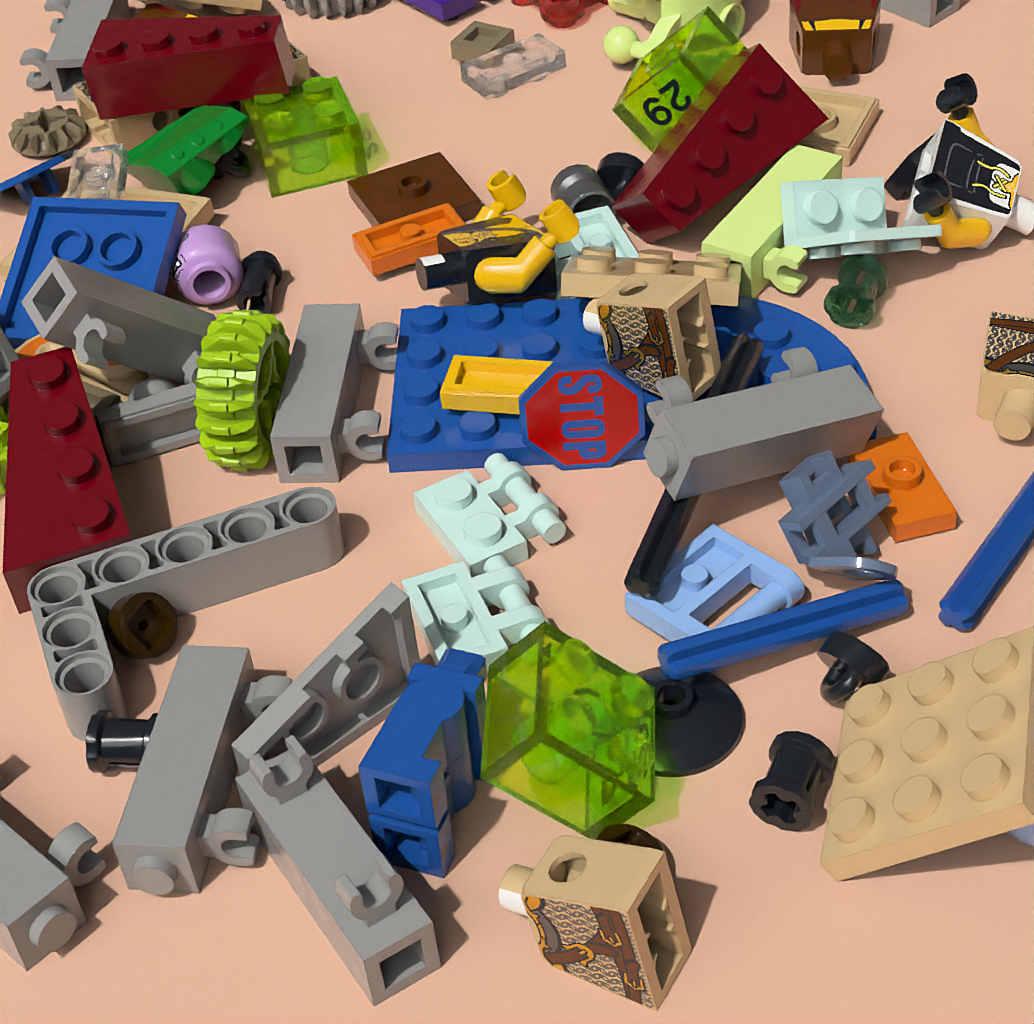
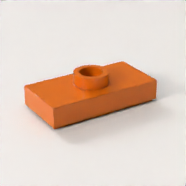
(404, 239)
(916, 496)

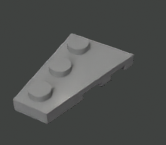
(343, 689)

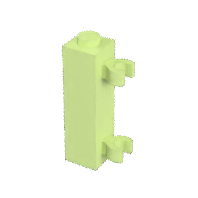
(755, 226)

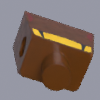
(834, 36)

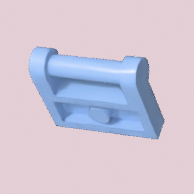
(707, 577)

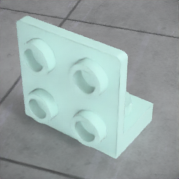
(844, 219)

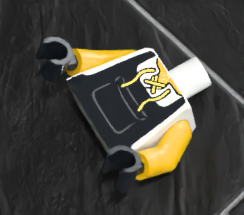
(966, 178)

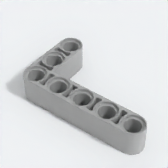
(187, 566)

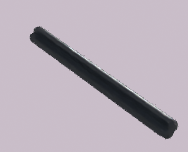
(671, 516)

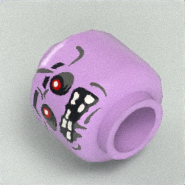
(207, 265)

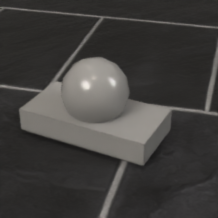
(150, 422)

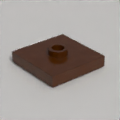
(411, 189)

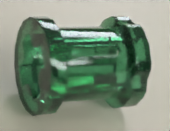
(841, 295)

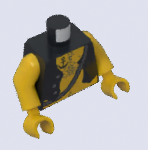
(499, 253)

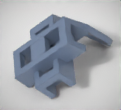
(823, 501)

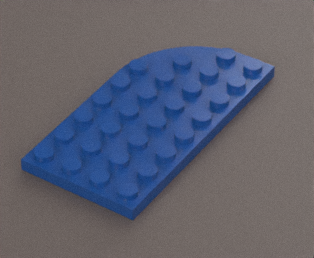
(547, 330)

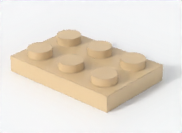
(600, 271)

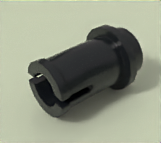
(259, 278)

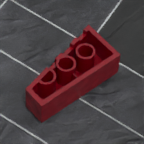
(185, 62)
(721, 141)
(57, 474)

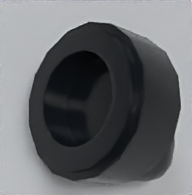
(226, 165)
(617, 171)
(850, 665)

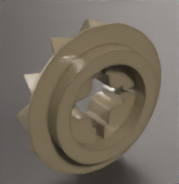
(47, 131)

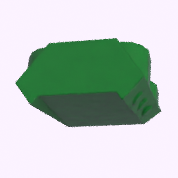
(185, 151)

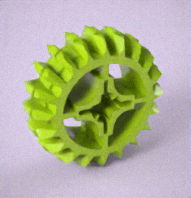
(240, 387)

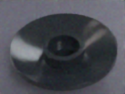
(694, 722)

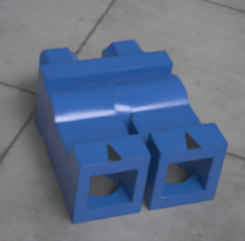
(427, 762)

